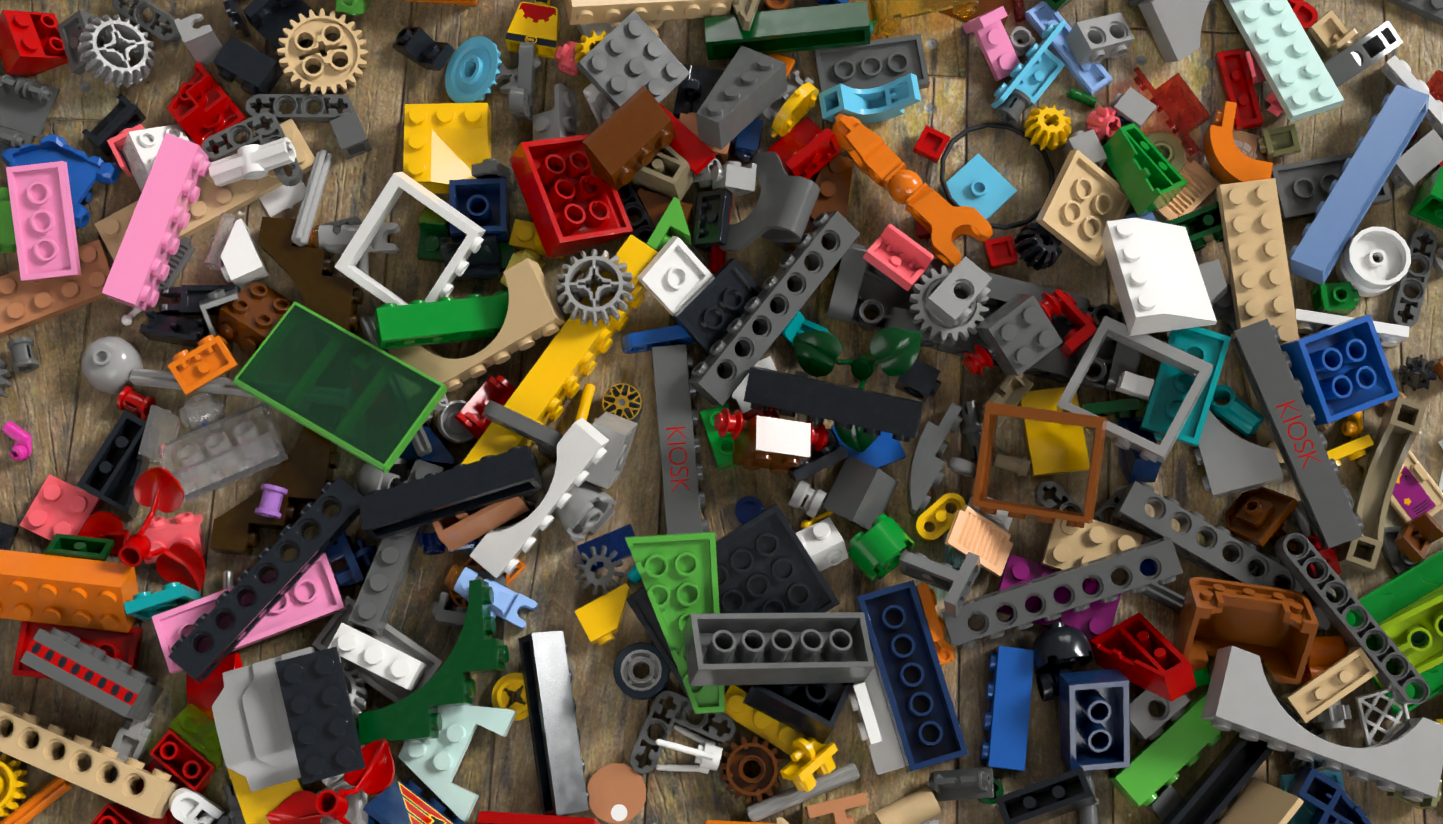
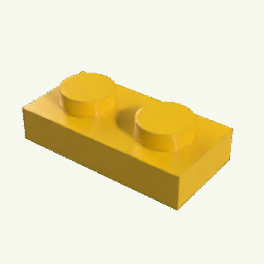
(1353, 449)

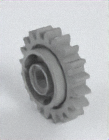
(932, 322)

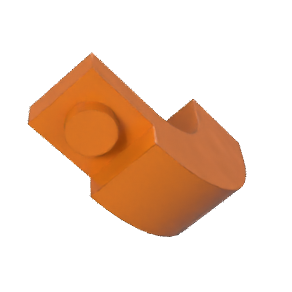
(1223, 155)

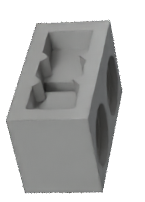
(1100, 38)

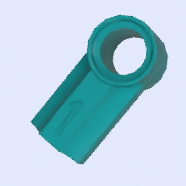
(1235, 412)

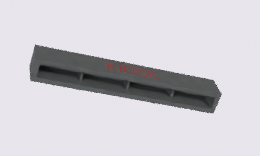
(1296, 435)
(678, 440)

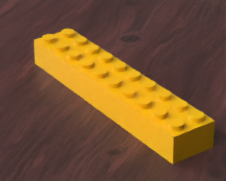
(566, 361)

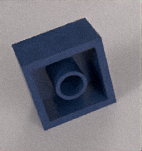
(484, 203)

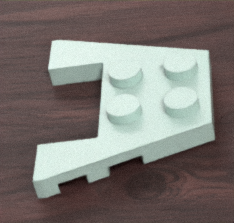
(438, 759)

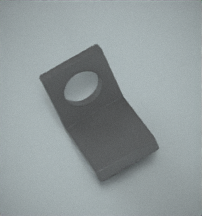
(214, 299)

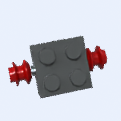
(1016, 335)

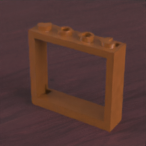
(1019, 510)

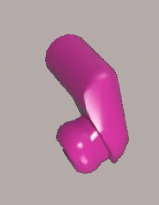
(22, 441)

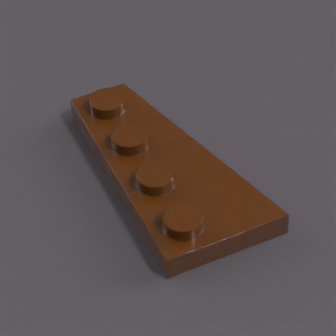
(834, 186)

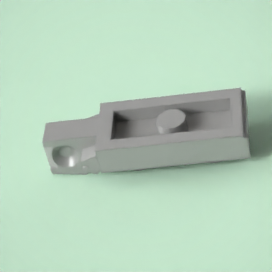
(132, 741)

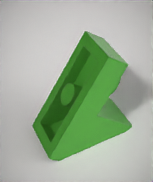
(671, 224)

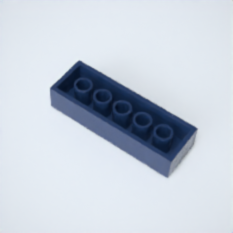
(911, 677)

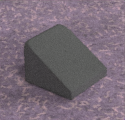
(1165, 802)

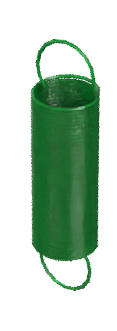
(1082, 98)

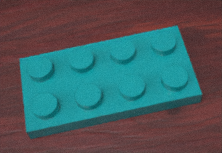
(1173, 385)

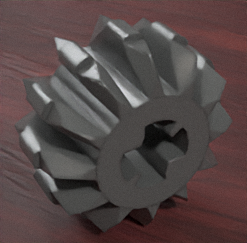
(591, 575)

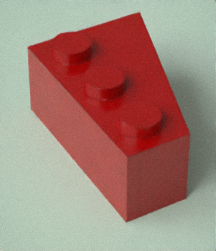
(1144, 658)

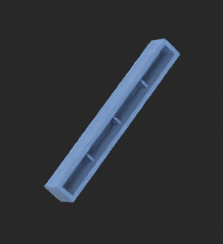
(1358, 184)

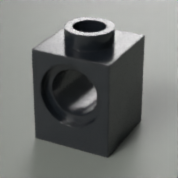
(919, 381)

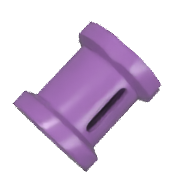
(271, 501)

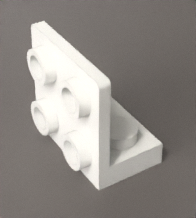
(142, 147)

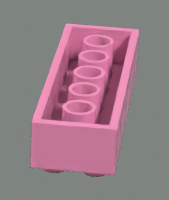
(157, 223)

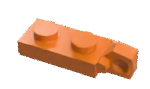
(935, 624)

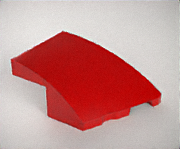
(204, 107)

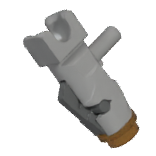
(338, 234)

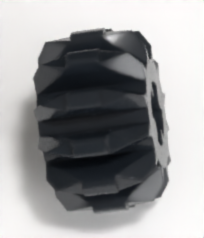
(1037, 246)

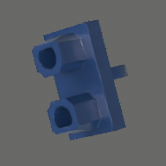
(344, 548)

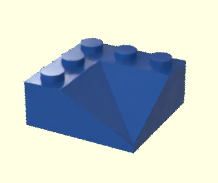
(1341, 369)

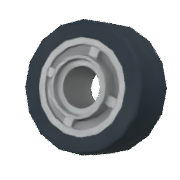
(641, 654)

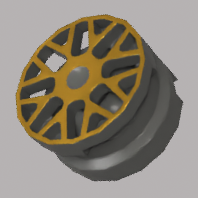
(623, 402)

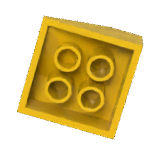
(445, 142)

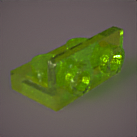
(199, 733)

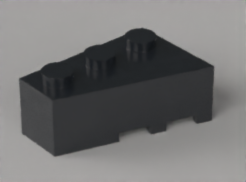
(118, 465)

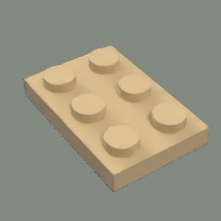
(1075, 545)

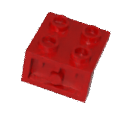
(806, 149)

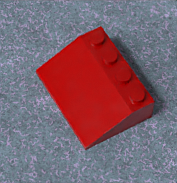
(566, 198)

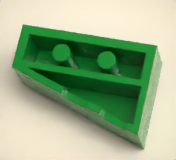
(1142, 170)

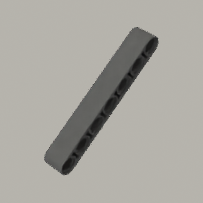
(1364, 624)

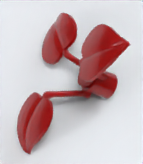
(160, 491)
(308, 808)

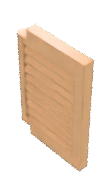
(1199, 187)
(982, 537)

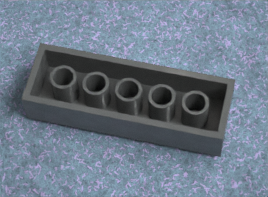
(777, 648)

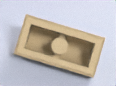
(910, 809)

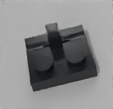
(695, 89)

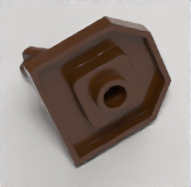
(1260, 516)

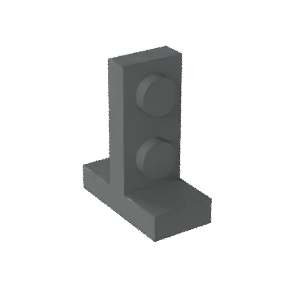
(943, 576)

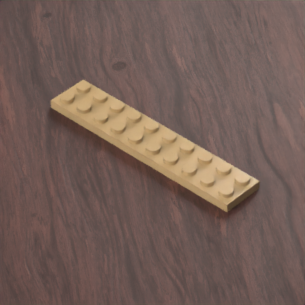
(1257, 269)

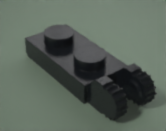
(190, 297)

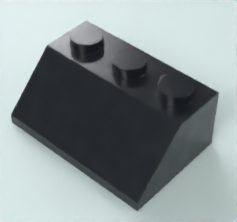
(803, 707)

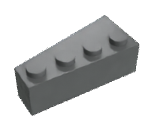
(740, 96)

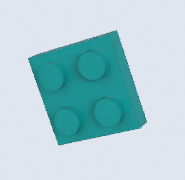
(172, 595)

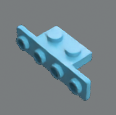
(1036, 72)

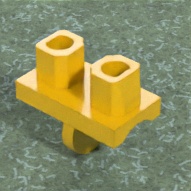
(806, 759)

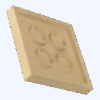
(1081, 205)

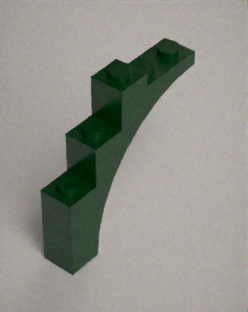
(450, 686)

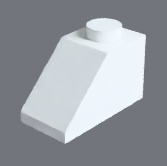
(242, 258)

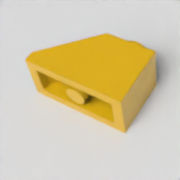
(604, 615)

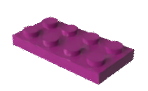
(1090, 621)

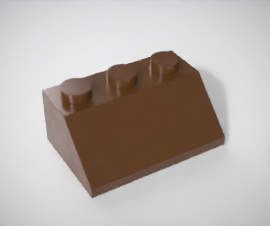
(629, 139)

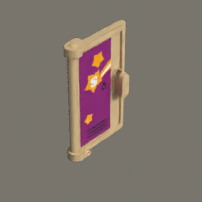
(1410, 494)

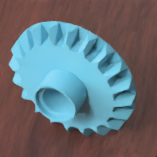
(472, 70)

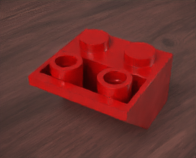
(30, 42)

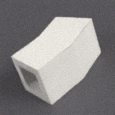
(1135, 385)

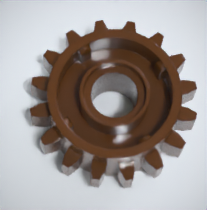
(734, 769)

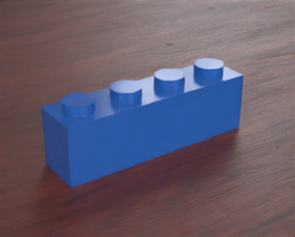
(1008, 708)

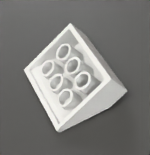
(1156, 276)

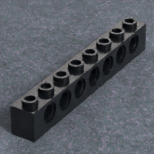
(288, 573)

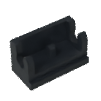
(123, 116)
(174, 329)

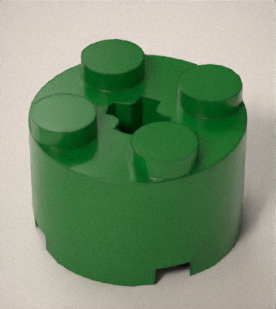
(879, 548)

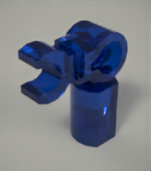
(433, 545)

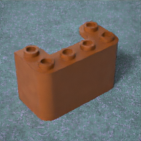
(1252, 617)

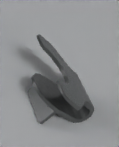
(781, 208)

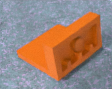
(202, 364)

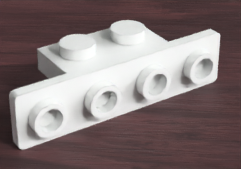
(876, 724)

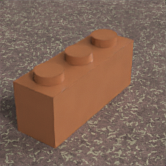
(470, 525)

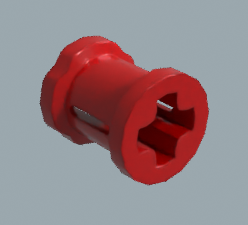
(135, 402)

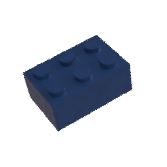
(1094, 719)

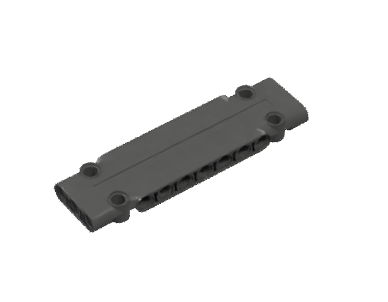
(865, 288)

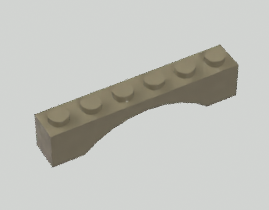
(1392, 443)

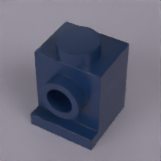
(748, 141)

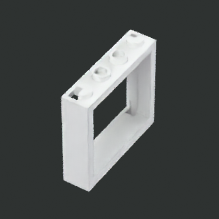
(380, 210)

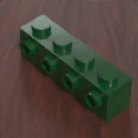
(1202, 226)

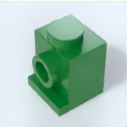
(1326, 301)

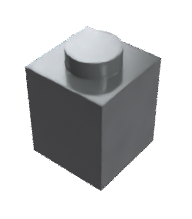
(350, 135)

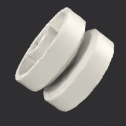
(1374, 261)

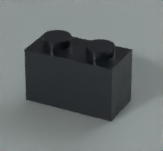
(247, 67)

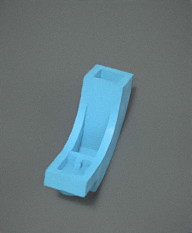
(870, 104)

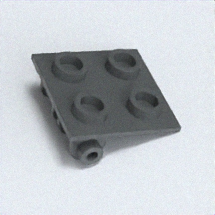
(25, 104)

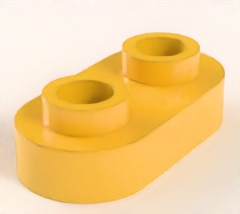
(938, 517)

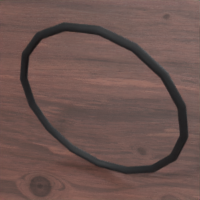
(999, 126)

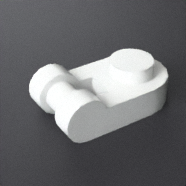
(187, 804)

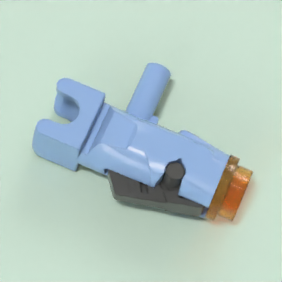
(506, 602)

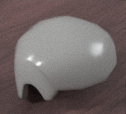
(449, 426)

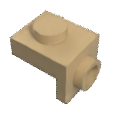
(1331, 33)

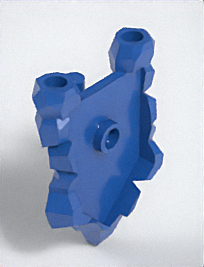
(81, 169)

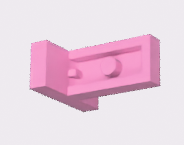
(994, 42)

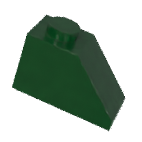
(80, 547)

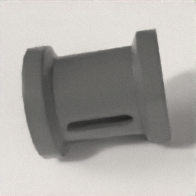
(1013, 107)
(23, 355)

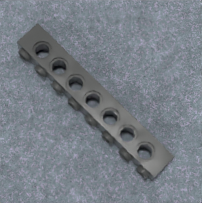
(839, 238)
(1132, 512)
(1159, 551)

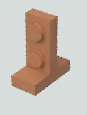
(837, 808)

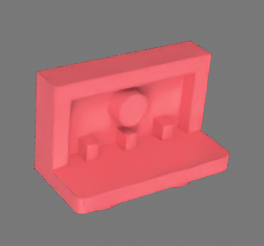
(899, 257)
(182, 528)

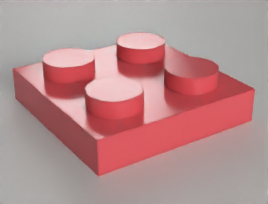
(59, 509)

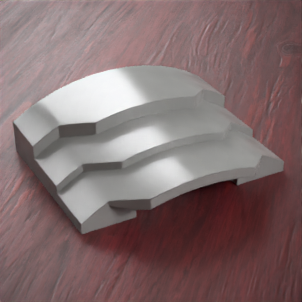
(255, 724)

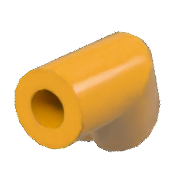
(1353, 426)

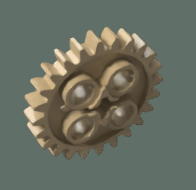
(316, 29)

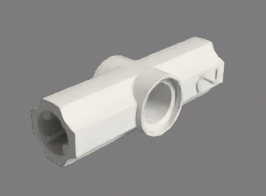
(252, 162)

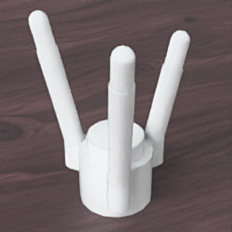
(707, 755)

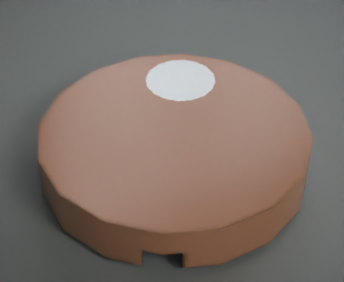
(616, 793)

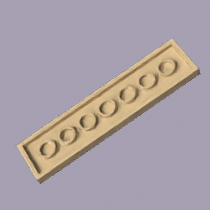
(212, 198)

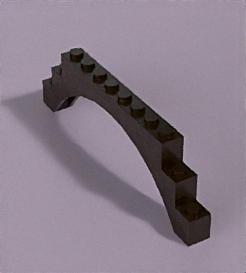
(313, 456)

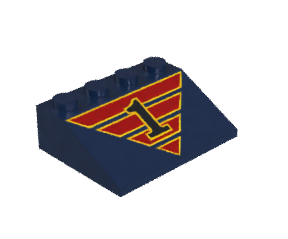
(404, 805)

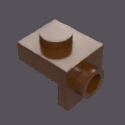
(1417, 536)

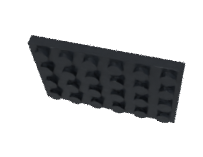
(758, 571)

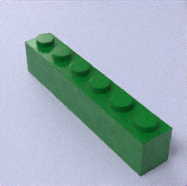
(440, 321)

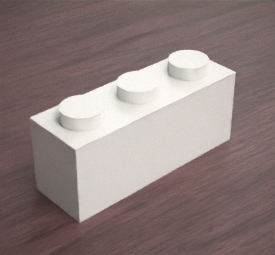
(378, 657)

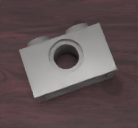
(964, 277)
(1146, 726)

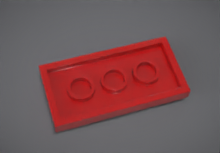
(115, 644)

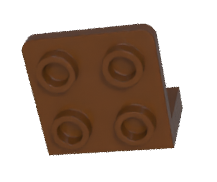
(252, 315)

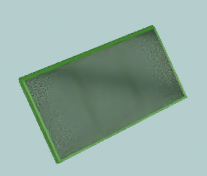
(340, 386)

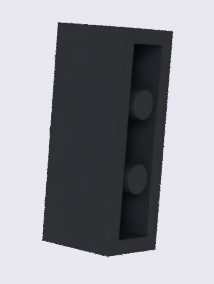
(1047, 799)

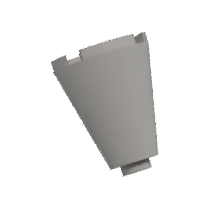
(585, 511)

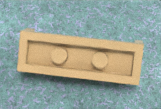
(1331, 685)

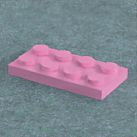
(43, 221)

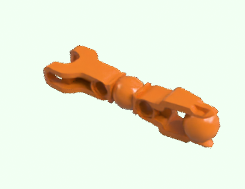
(907, 188)

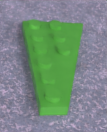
(681, 581)

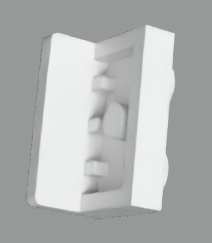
(823, 544)

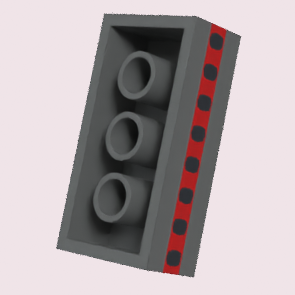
(93, 673)

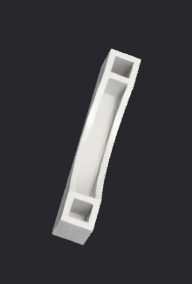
(575, 453)

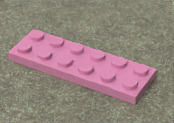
(307, 601)

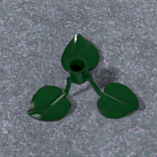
(890, 347)

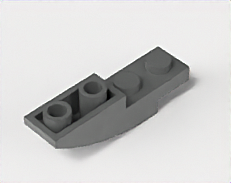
(1362, 53)
(924, 466)

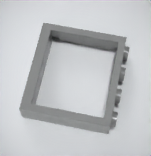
(1158, 350)

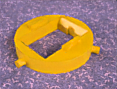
(794, 109)

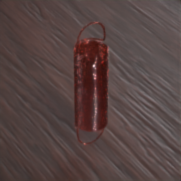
(1019, 11)

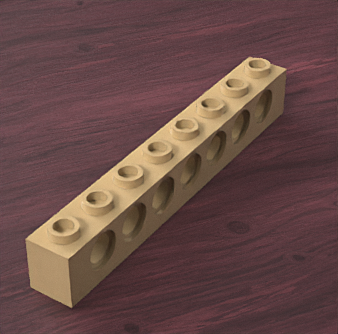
(19, 744)

